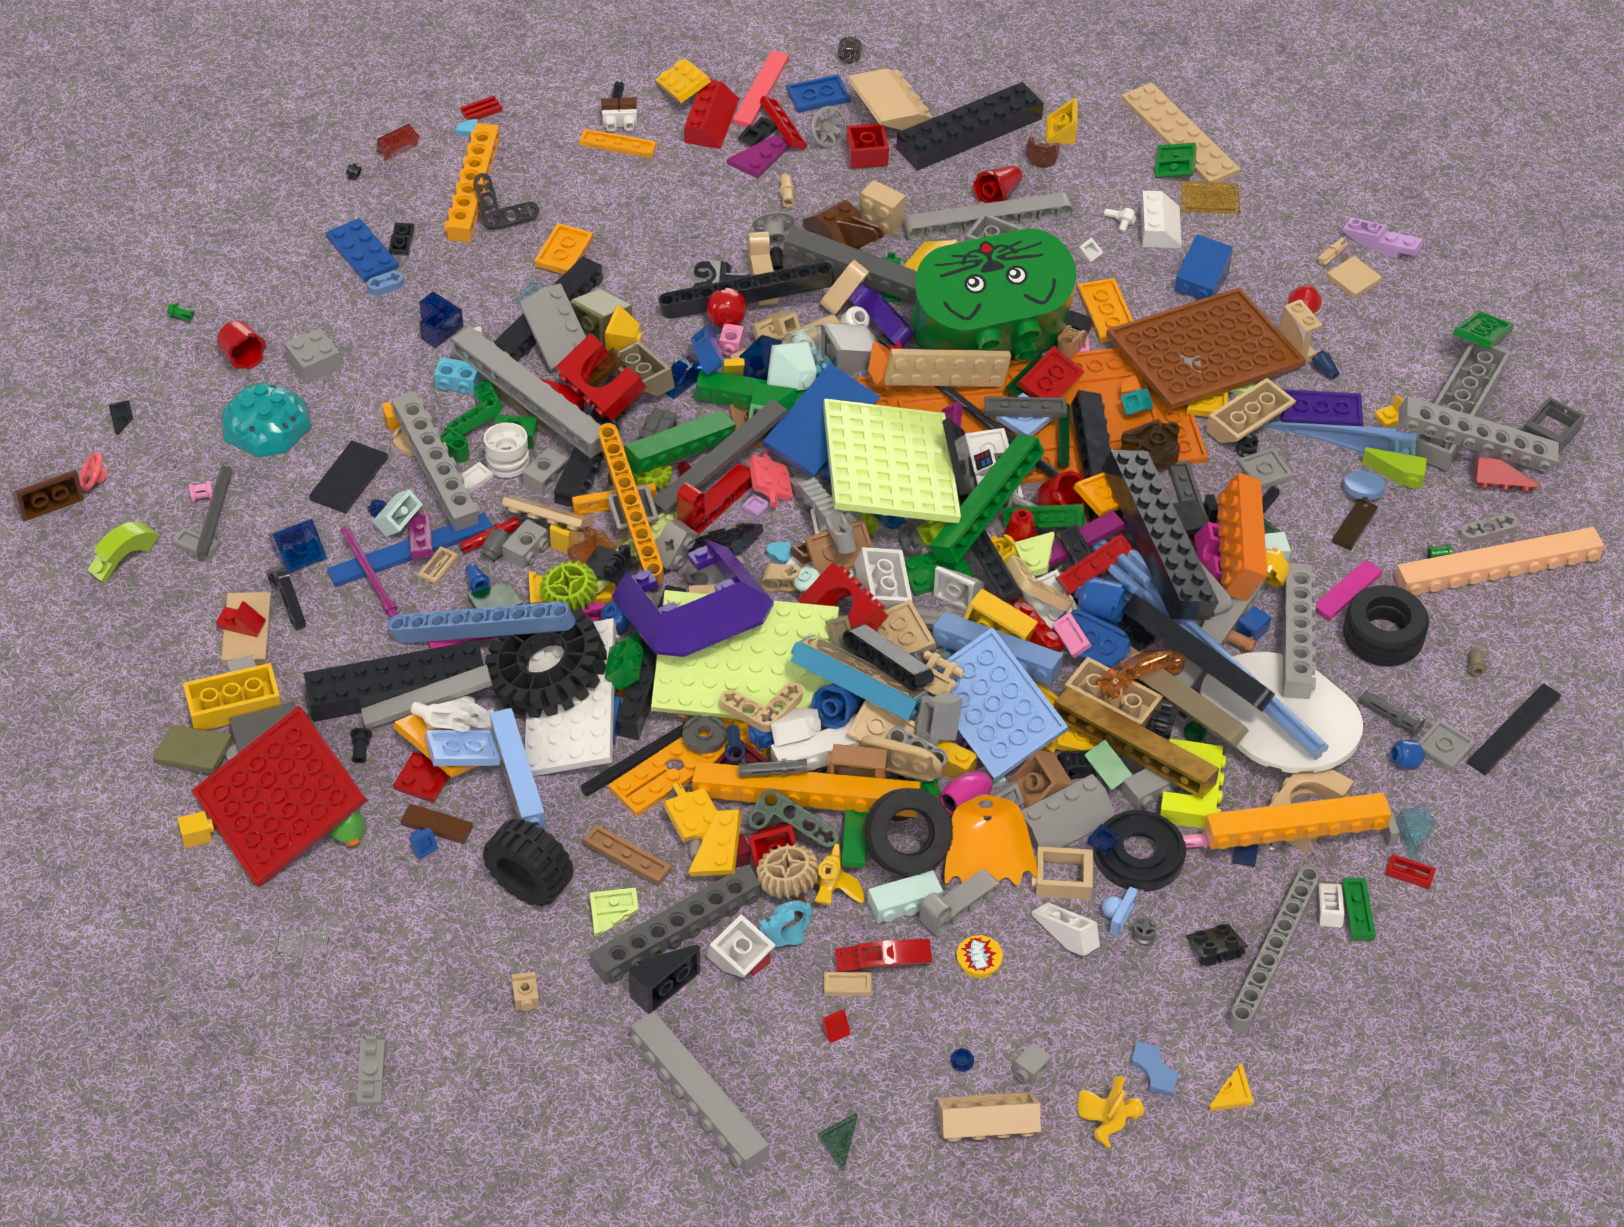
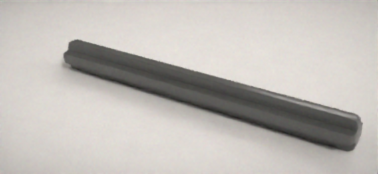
(214, 511)

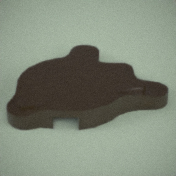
(1157, 440)

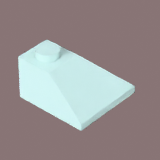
(791, 366)

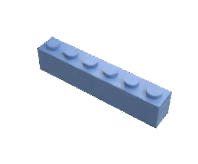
(1039, 662)

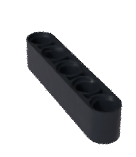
(888, 657)

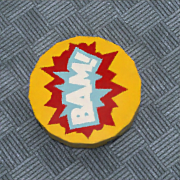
(979, 956)

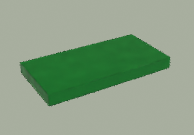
(1483, 329)

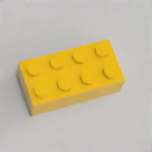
(229, 695)

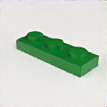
(1358, 909)

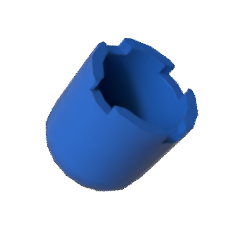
(1103, 599)

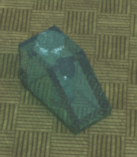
(1416, 828)

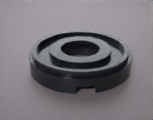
(1146, 873)

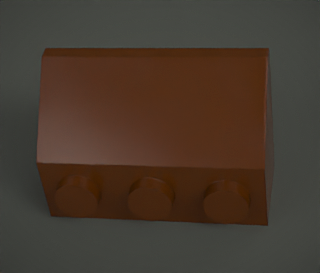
(48, 495)

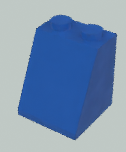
(1204, 268)

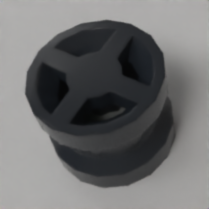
(1247, 445)

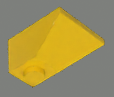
(622, 330)

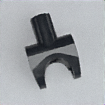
(716, 272)

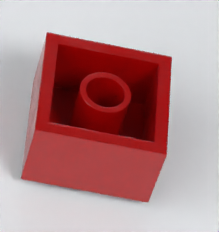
(867, 145)

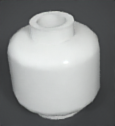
(855, 316)

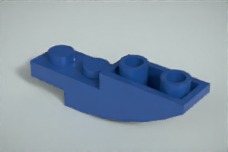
(707, 350)

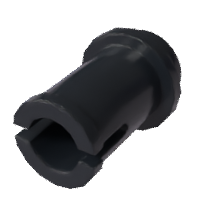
(776, 258)

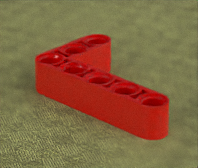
(701, 509)

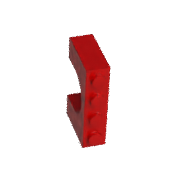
(608, 399)
(835, 585)

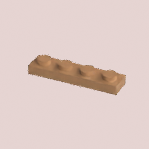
(627, 855)

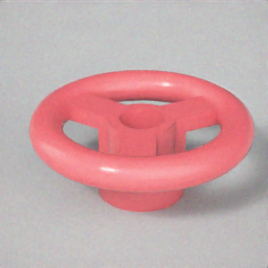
(93, 472)

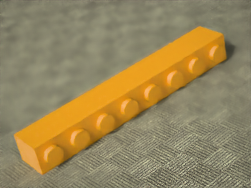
(1297, 821)

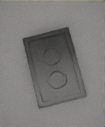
(252, 725)

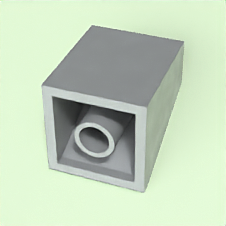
(848, 346)

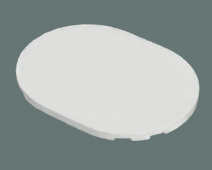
(1326, 712)

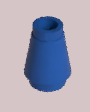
(476, 578)

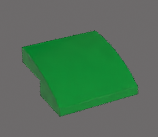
(1175, 160)

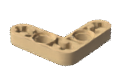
(1035, 588)
(760, 712)

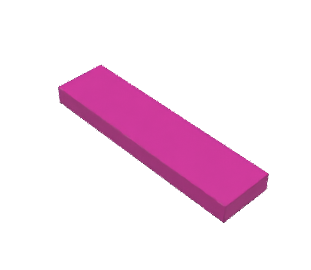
(1344, 591)

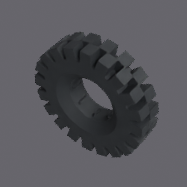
(544, 690)

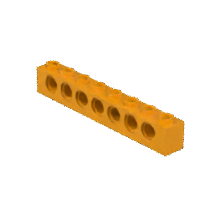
(479, 160)

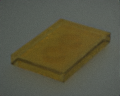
(1210, 197)

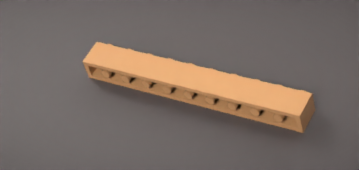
(1499, 561)

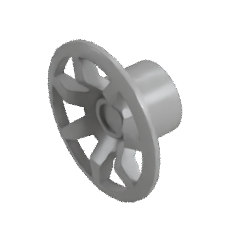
(826, 126)
(774, 227)

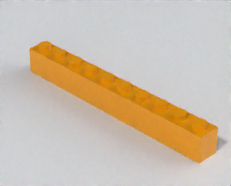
(805, 789)

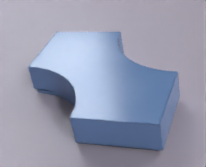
(1160, 1077)

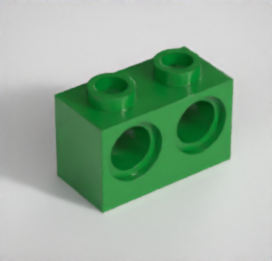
(624, 663)

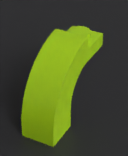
(119, 543)

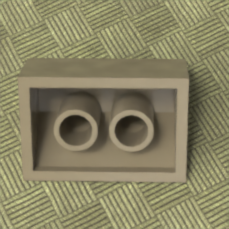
(649, 367)

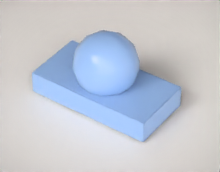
(1119, 909)

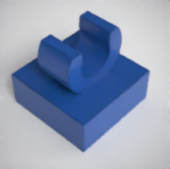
(423, 842)

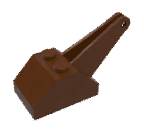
(844, 225)

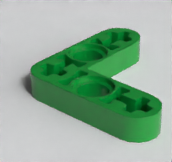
(489, 407)

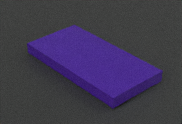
(1324, 408)

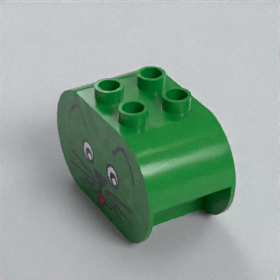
(995, 294)

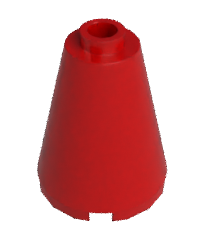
(996, 184)
(1020, 526)

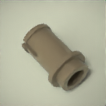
(1477, 666)

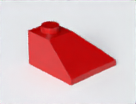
(770, 838)

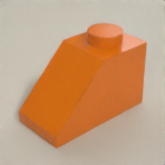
(878, 365)

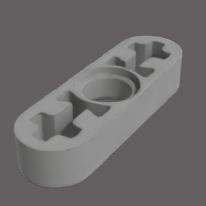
(1494, 522)

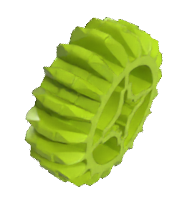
(580, 580)

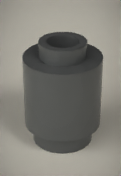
(493, 544)

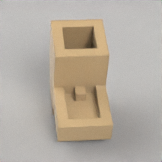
(776, 324)

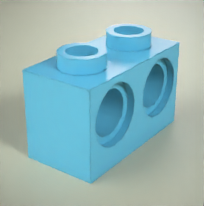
(456, 376)

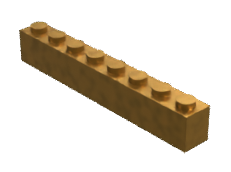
(1137, 743)

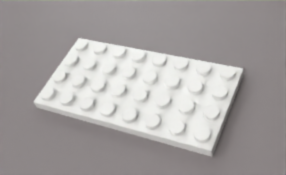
(580, 734)

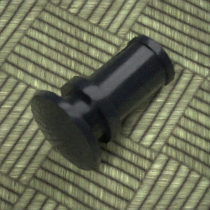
(360, 740)

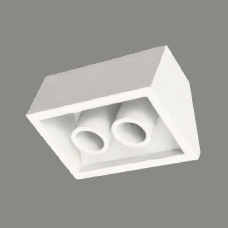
(1160, 221)

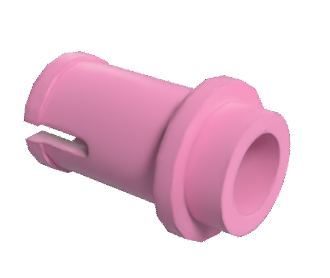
(1196, 840)

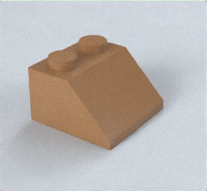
(1040, 777)

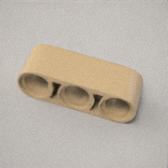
(844, 287)

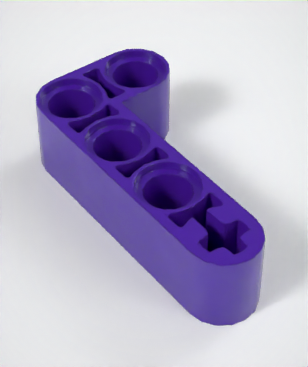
(882, 314)

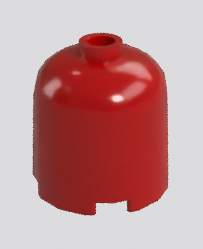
(241, 344)
(1060, 490)

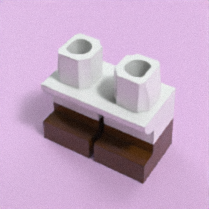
(626, 117)

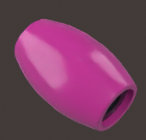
(965, 788)

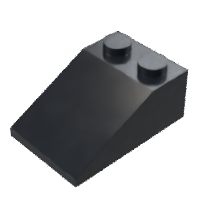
(663, 976)

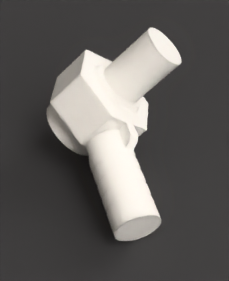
(1126, 217)

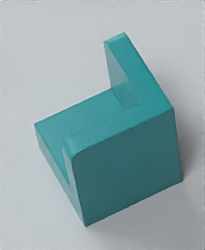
(1137, 401)

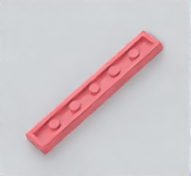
(761, 87)

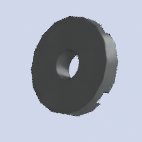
(704, 744)

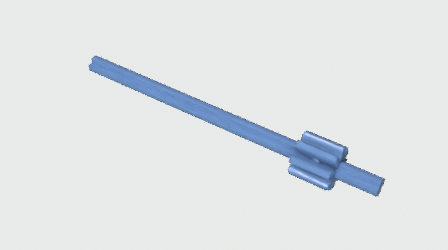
(1134, 572)

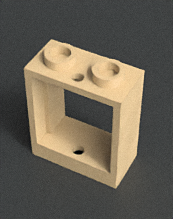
(1064, 889)

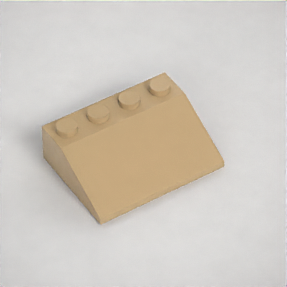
(890, 98)

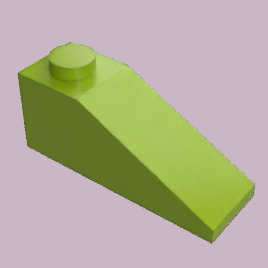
(1398, 467)

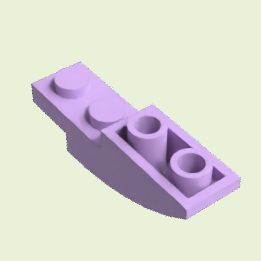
(1379, 239)

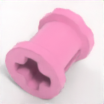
(195, 496)

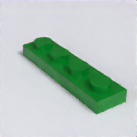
(1051, 515)

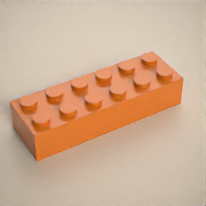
(1242, 536)

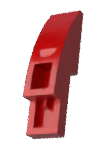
(883, 954)

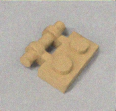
(943, 681)

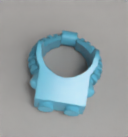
(783, 915)

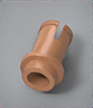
(1242, 641)

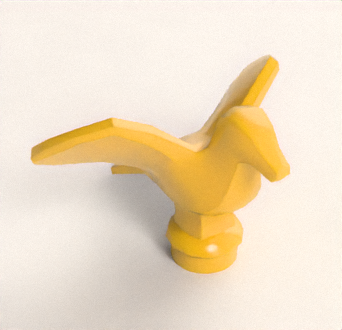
(832, 877)
(1110, 1111)

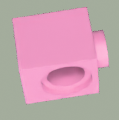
(731, 339)

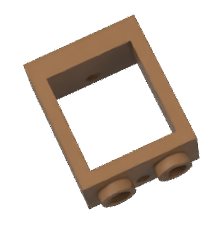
(857, 757)

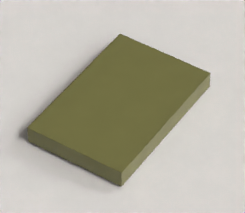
(192, 749)

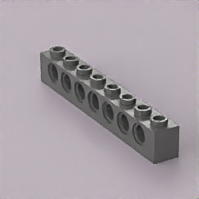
(682, 914)

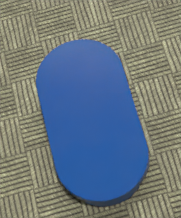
(1108, 642)

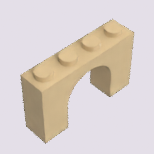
(1323, 784)

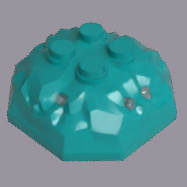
(265, 420)

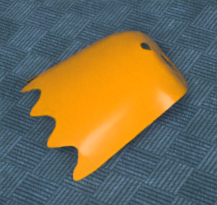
(994, 845)

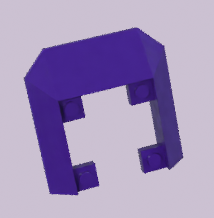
(683, 630)

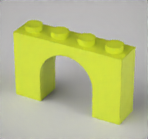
(1190, 809)

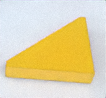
(1234, 1092)

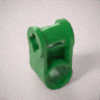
(456, 445)

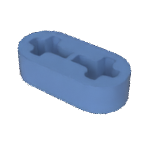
(385, 283)

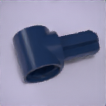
(734, 746)

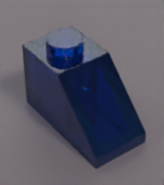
(685, 374)

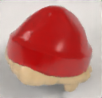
(1309, 296)

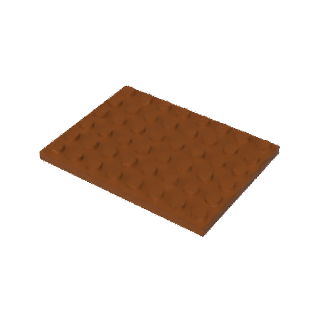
(1227, 333)

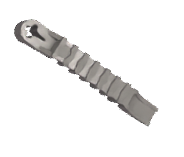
(835, 520)

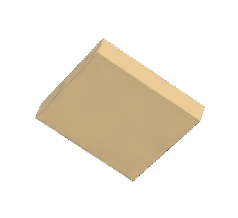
(1354, 277)

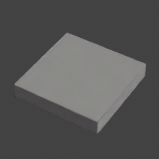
(1266, 467)
(1446, 745)

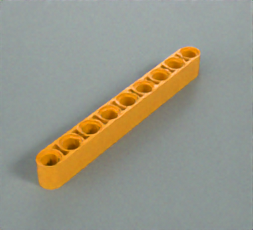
(630, 495)

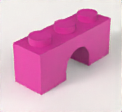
(1207, 548)

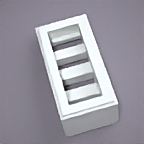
(1329, 917)

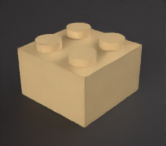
(883, 207)

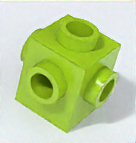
(929, 530)

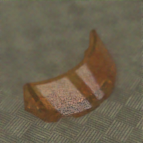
(1137, 666)

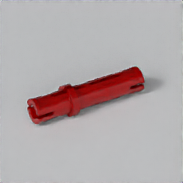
(477, 541)

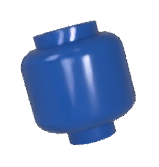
(611, 611)
(1407, 754)

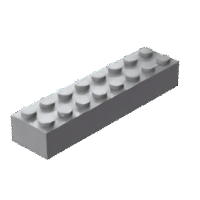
(1465, 392)

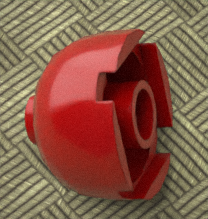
(726, 307)

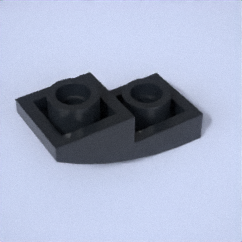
(402, 238)

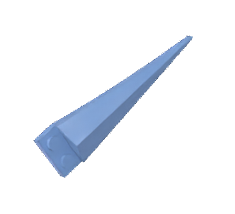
(1353, 437)

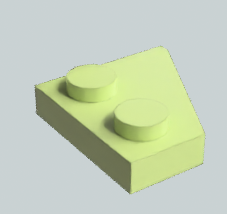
(1036, 552)
(612, 908)

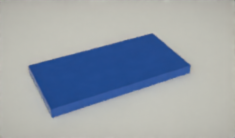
(802, 433)

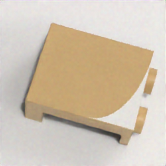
(1297, 327)

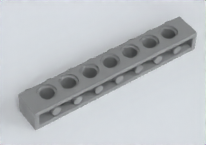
(1478, 434)
(435, 461)
(1298, 632)

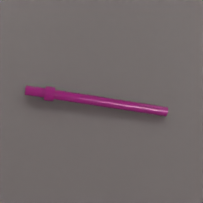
(388, 605)

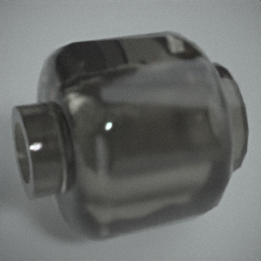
(850, 49)

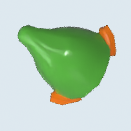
(350, 829)

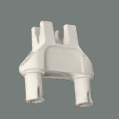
(451, 714)

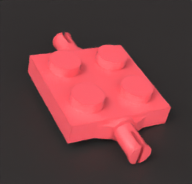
(770, 478)

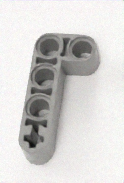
(942, 913)

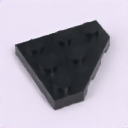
(733, 538)

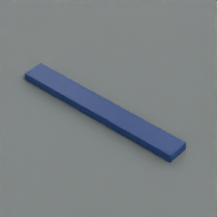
(401, 553)

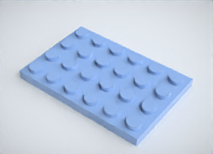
(1002, 707)

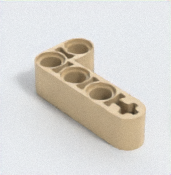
(760, 258)

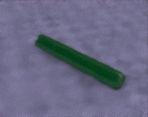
(1064, 440)

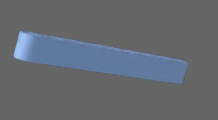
(482, 622)

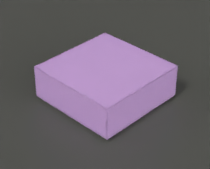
(755, 506)

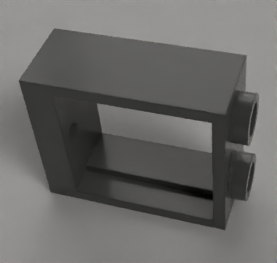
(1556, 411)

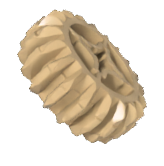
(788, 871)

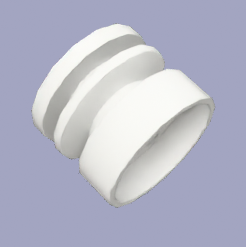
(506, 449)

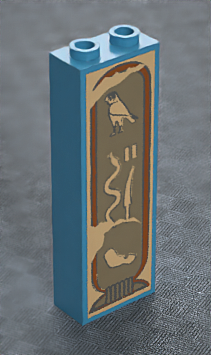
(856, 676)

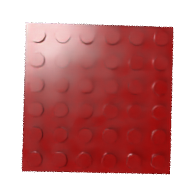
(279, 796)

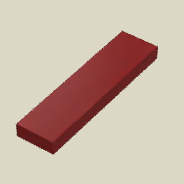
(783, 123)
(1093, 564)

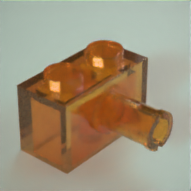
(591, 540)

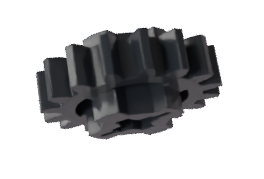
(1163, 721)

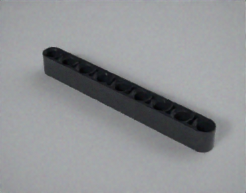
(753, 288)
(1198, 652)

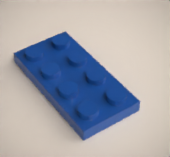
(362, 249)

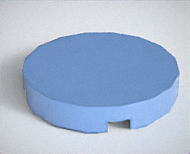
(1364, 484)

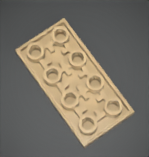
(553, 514)

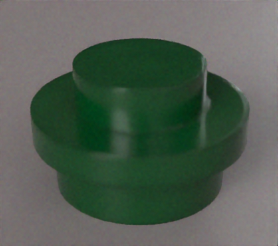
(1194, 731)

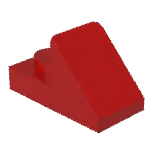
(241, 621)

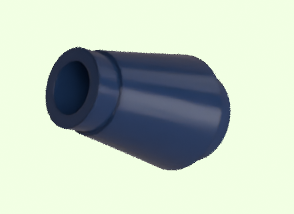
(1325, 365)

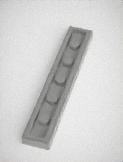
(432, 694)

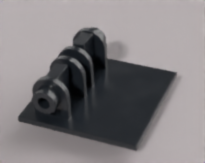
(611, 564)
(1216, 943)

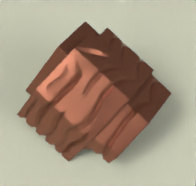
(1042, 154)

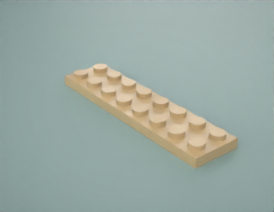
(1176, 128)

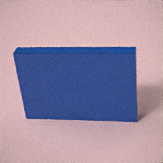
(818, 93)

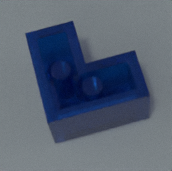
(439, 319)

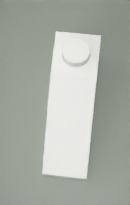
(1070, 929)

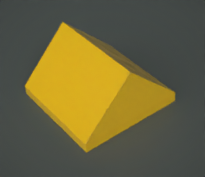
(1062, 124)

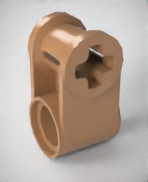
(1071, 341)

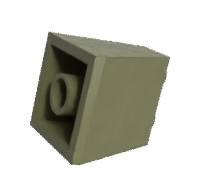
(595, 312)

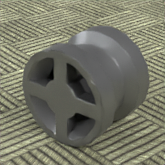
(1142, 926)

